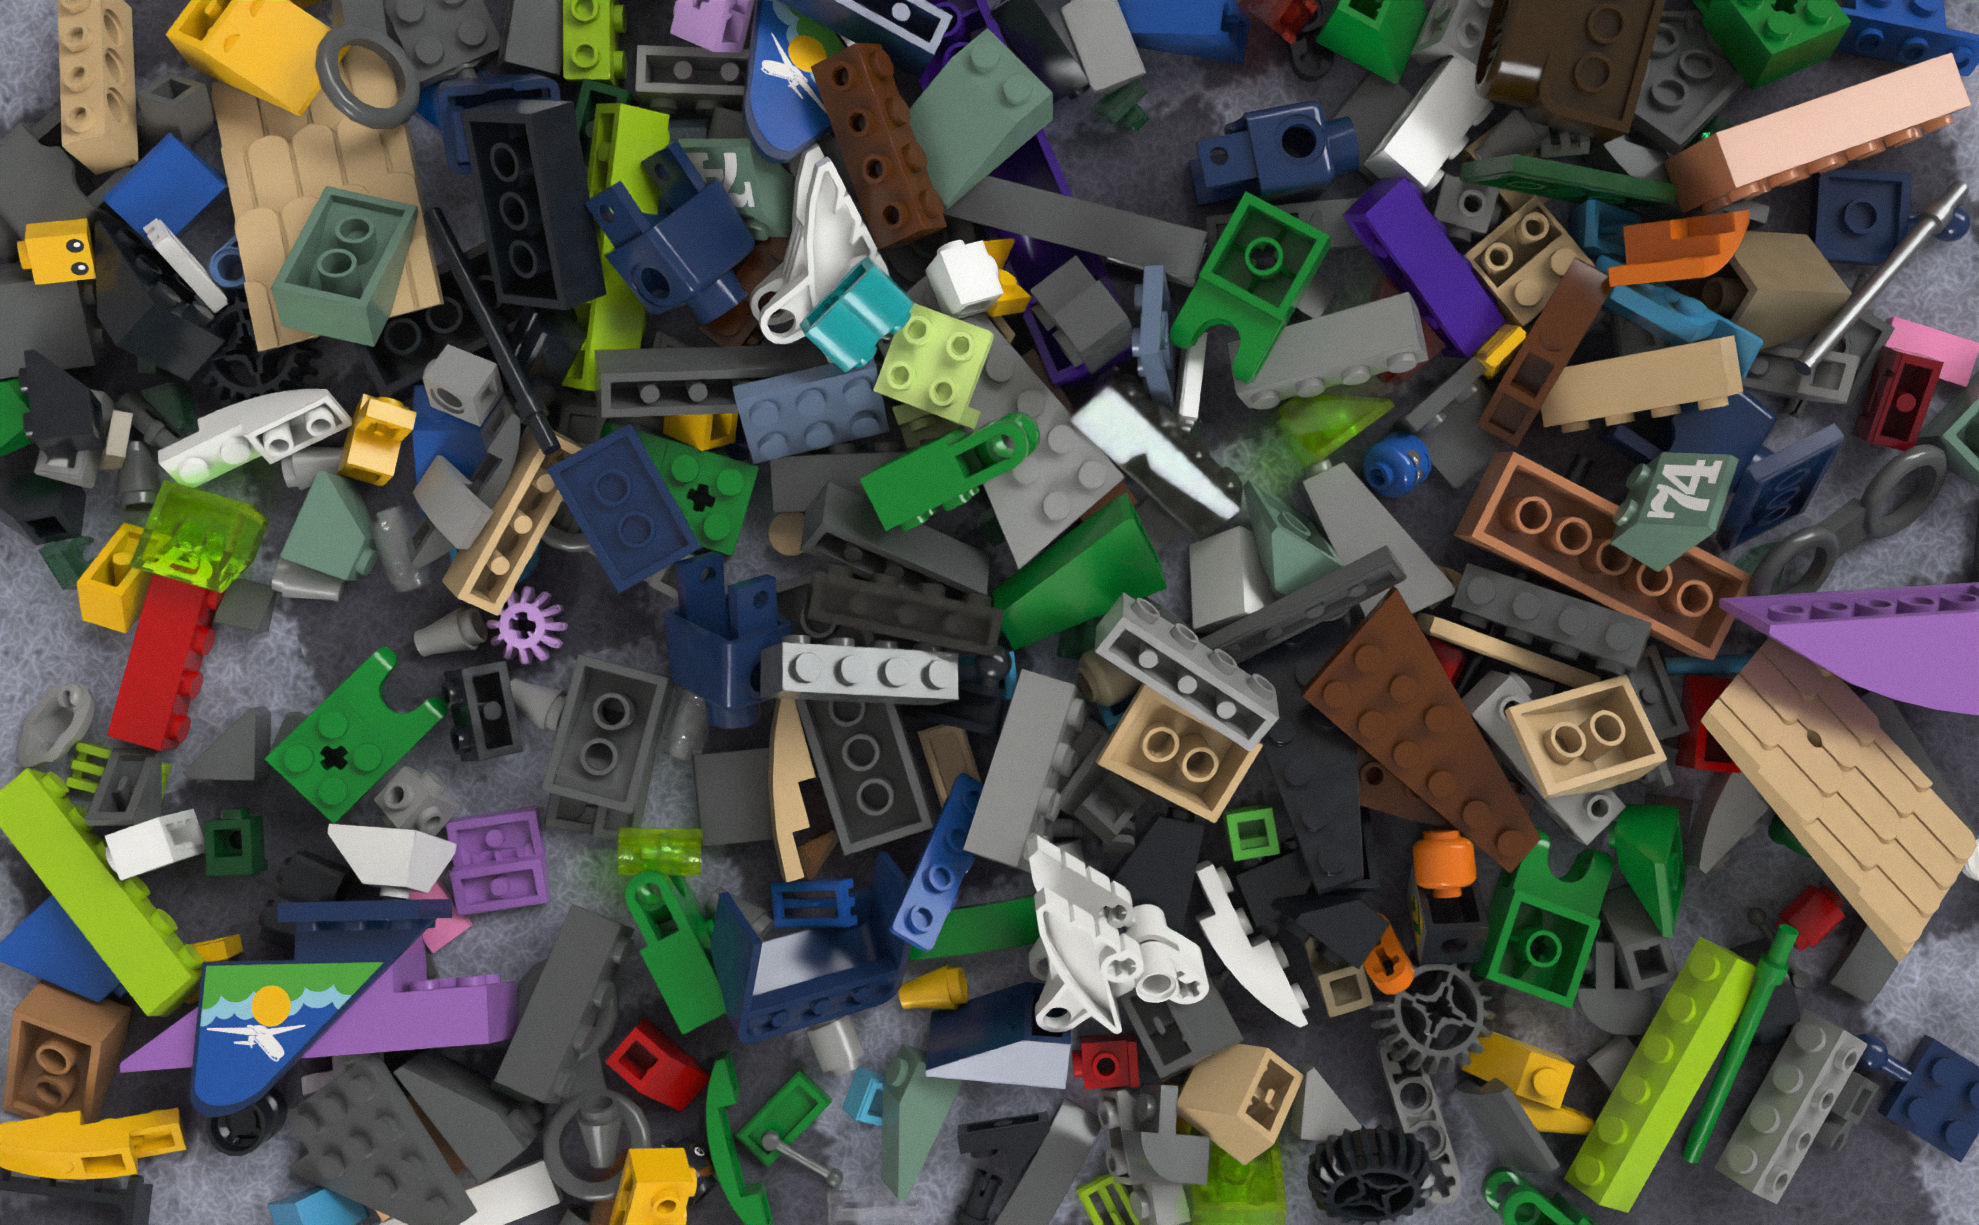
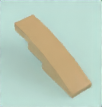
(787, 766)

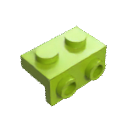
(592, 41)

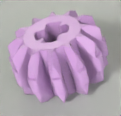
(517, 638)

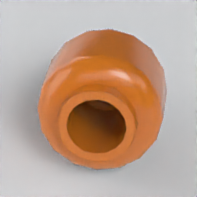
(1444, 862)

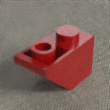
(1698, 746)
(658, 1066)

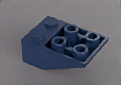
(999, 1041)

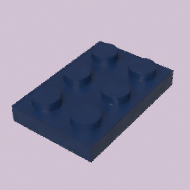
(624, 508)

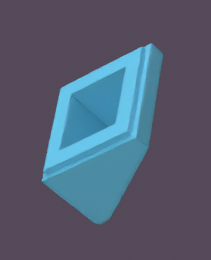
(865, 1097)

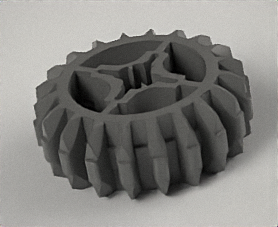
(1468, 1022)

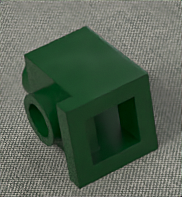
(223, 853)

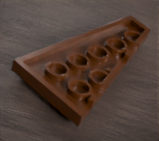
(1407, 714)

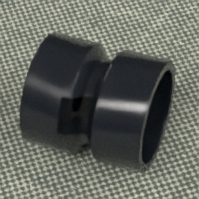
(249, 1128)

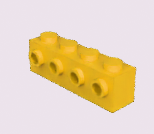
(654, 1188)

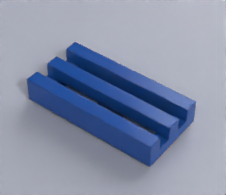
(841, 902)

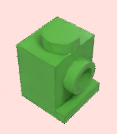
(1250, 831)

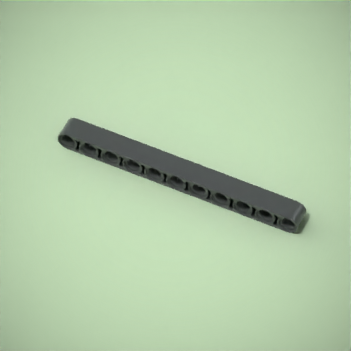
(1037, 213)

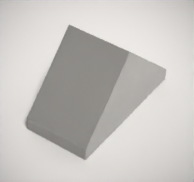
(1318, 1109)

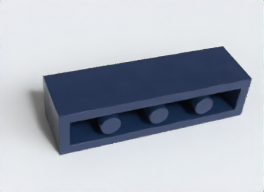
(904, 28)

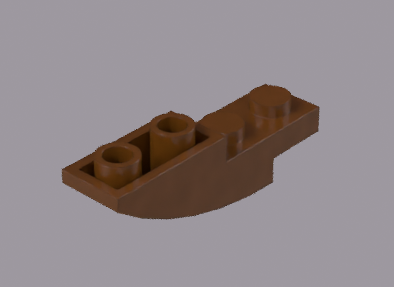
(1546, 352)

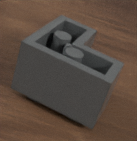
(1086, 316)

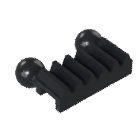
(979, 703)

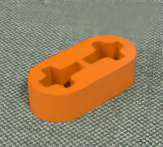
(1391, 949)

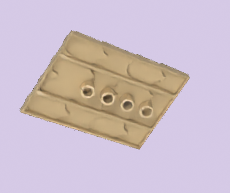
(285, 161)
(1843, 790)

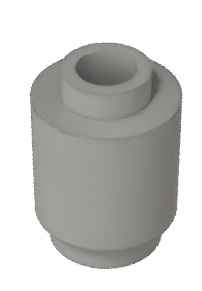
(836, 1045)

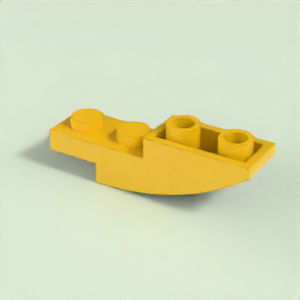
(70, 1149)

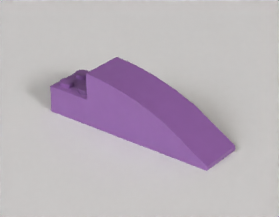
(1891, 641)
(393, 1015)

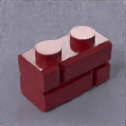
(1897, 398)

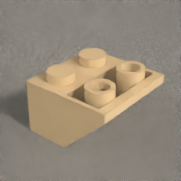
(1524, 261)
(1239, 1099)

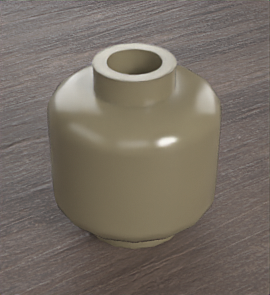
(1103, 680)

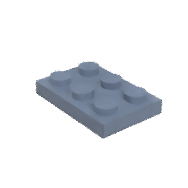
(1152, 339)
(810, 410)

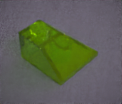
(1325, 423)

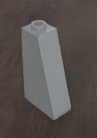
(1359, 525)

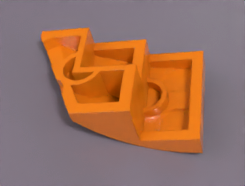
(1679, 248)

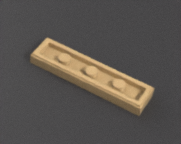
(1505, 651)

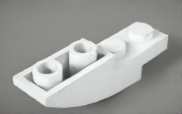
(256, 427)
(1253, 961)

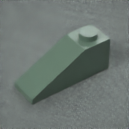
(911, 1117)

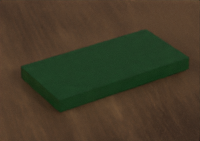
(1566, 182)

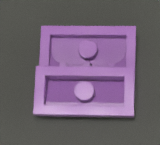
(498, 861)

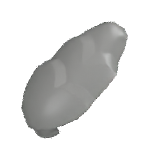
(55, 725)

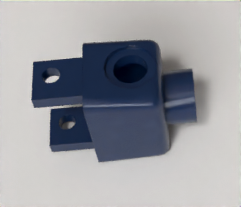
(468, 93)
(1259, 164)
(685, 248)
(1729, 430)
(720, 637)

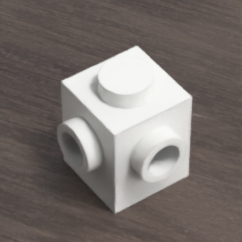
(964, 279)

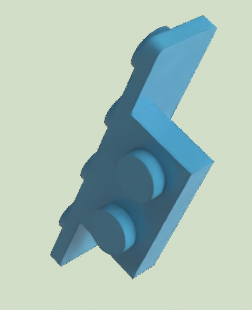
(1676, 316)

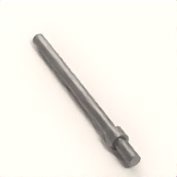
(1929, 221)

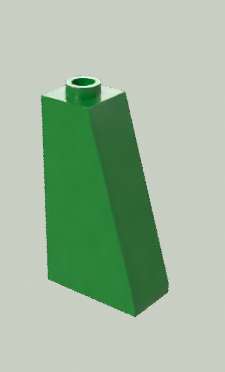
(1080, 576)

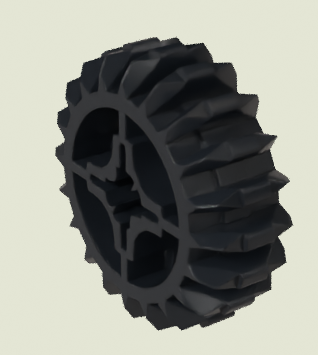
(264, 368)
(1370, 1175)

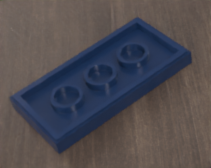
(1778, 487)

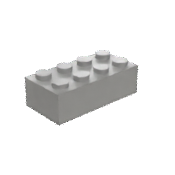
(1028, 769)

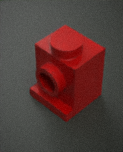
(1119, 1048)

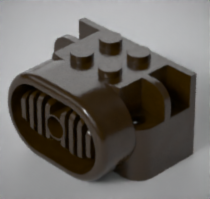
(1569, 61)

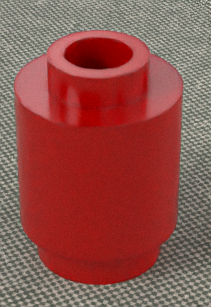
(1813, 915)

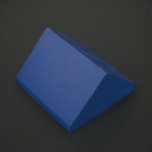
(168, 186)

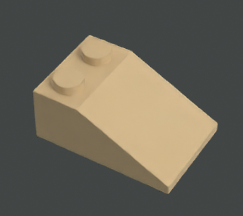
(1586, 738)
(1176, 755)

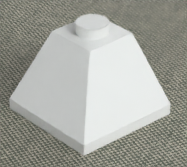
(393, 858)

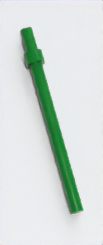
(1770, 972)

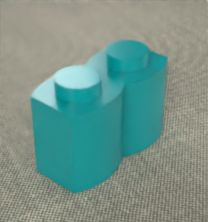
(857, 315)

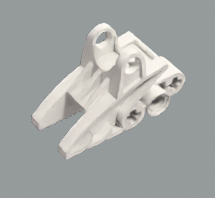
(821, 250)
(1087, 956)

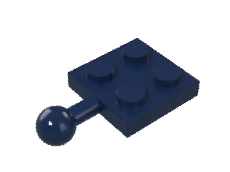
(1866, 214)
(1932, 1093)

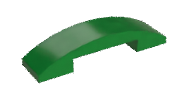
(985, 928)
(747, 1200)

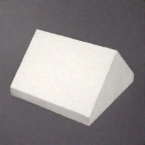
(1226, 580)

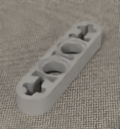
(1423, 1114)

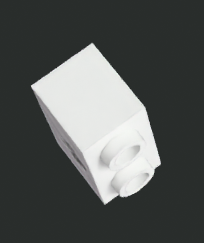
(154, 844)

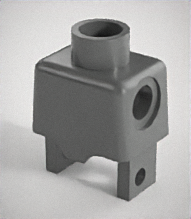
(46, 185)

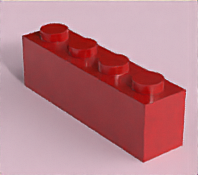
(165, 664)

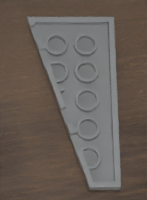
(1064, 471)

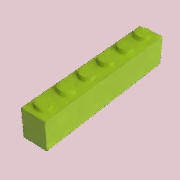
(619, 144)
(110, 912)
(1663, 1076)

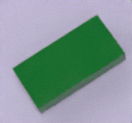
(785, 1112)

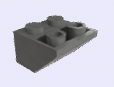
(1181, 1034)

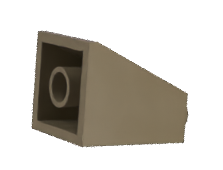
(1773, 288)

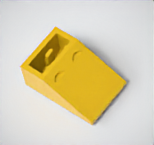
(254, 47)

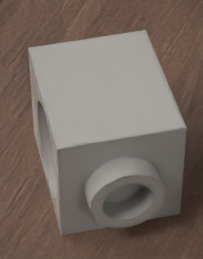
(463, 385)

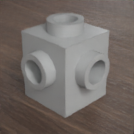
(1465, 209)
(416, 801)

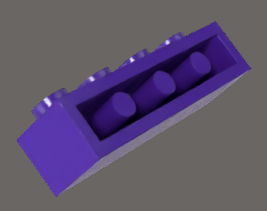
(1421, 260)

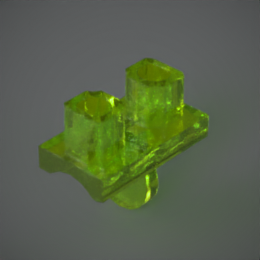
(660, 848)

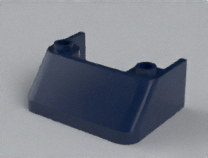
(813, 972)

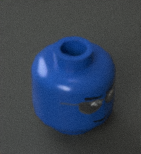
(1396, 464)

